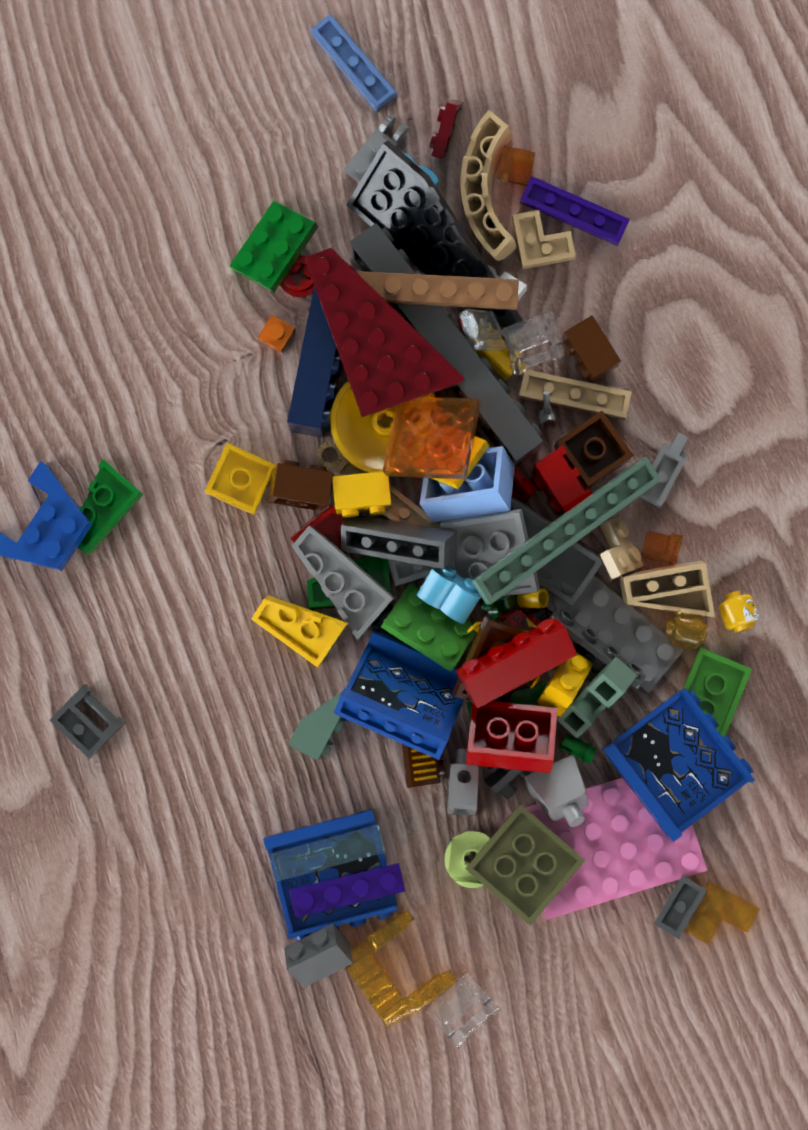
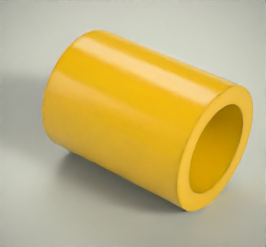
(533, 600)

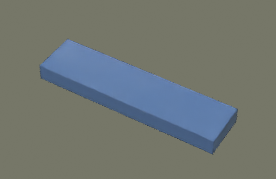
(353, 63)

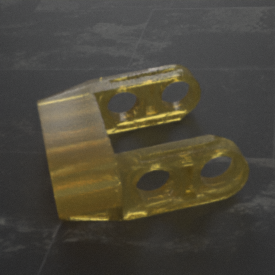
(377, 984)

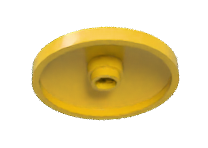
(359, 438)

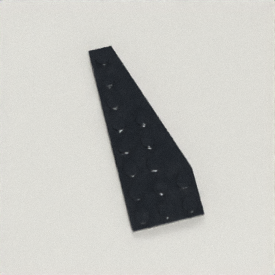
(419, 219)

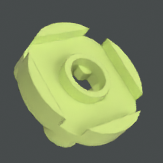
(457, 850)

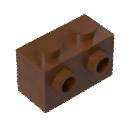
(590, 349)

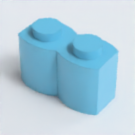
(449, 593)

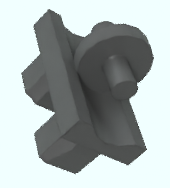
(501, 779)

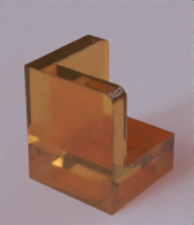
(515, 165)
(661, 547)

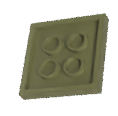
(525, 864)

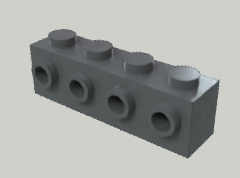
(399, 541)

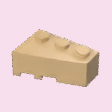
(671, 588)

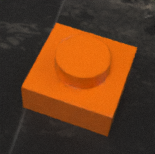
(276, 333)

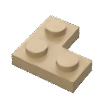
(536, 248)
(623, 555)

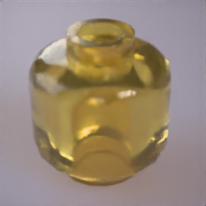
(686, 630)

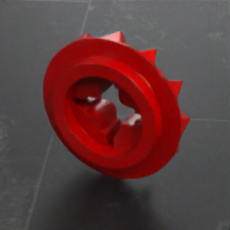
(289, 283)

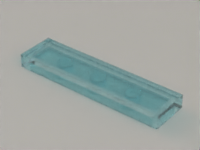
(327, 852)

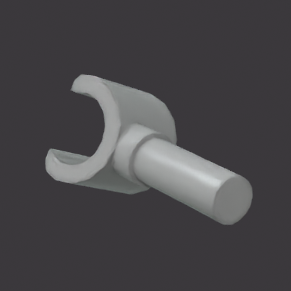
(547, 414)

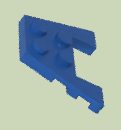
(53, 530)

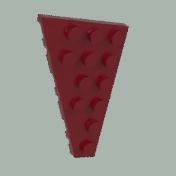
(377, 346)

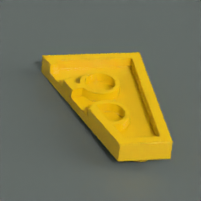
(299, 628)

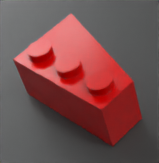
(559, 482)

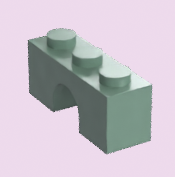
(596, 696)

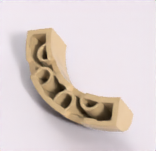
(476, 185)

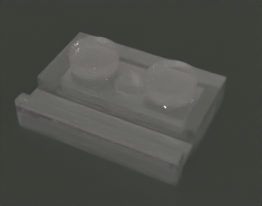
(483, 328)

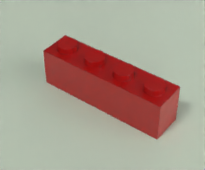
(516, 662)

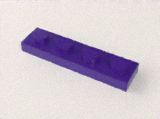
(574, 211)
(347, 890)

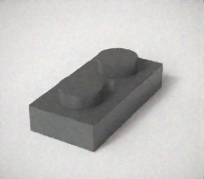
(680, 907)

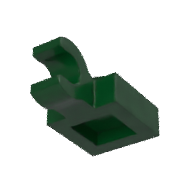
(502, 605)

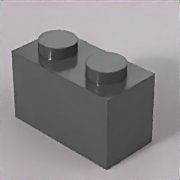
(318, 955)

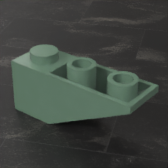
(316, 730)

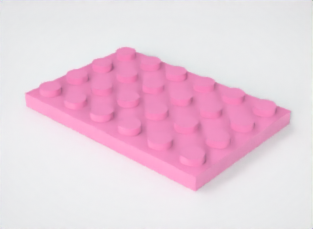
(621, 849)

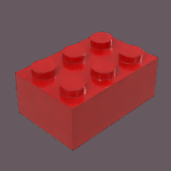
(512, 736)

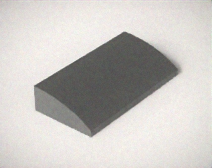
(569, 571)

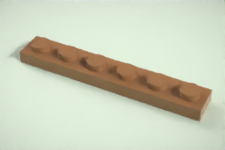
(444, 290)

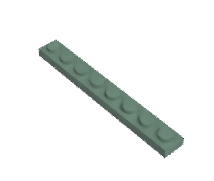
(566, 531)

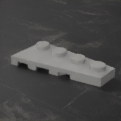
(342, 580)

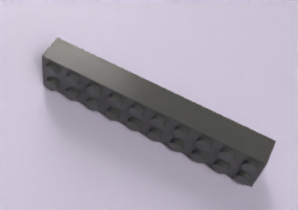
(498, 414)

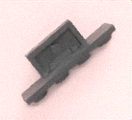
(592, 648)

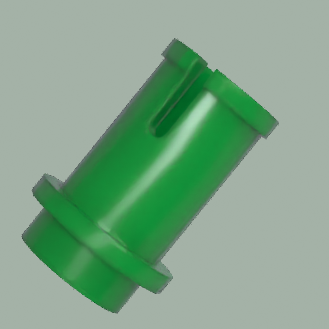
(578, 748)

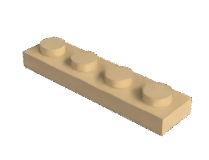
(575, 394)

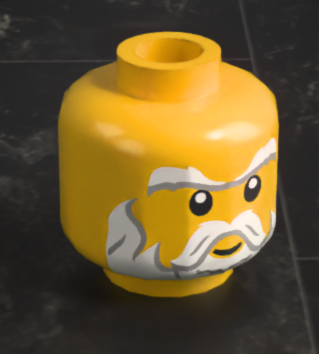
(738, 612)

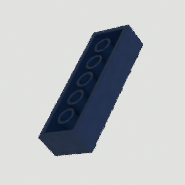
(315, 376)

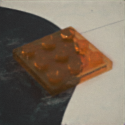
(432, 438)

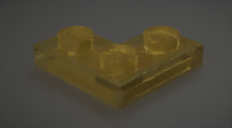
(720, 906)

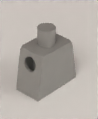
(560, 792)
(462, 796)

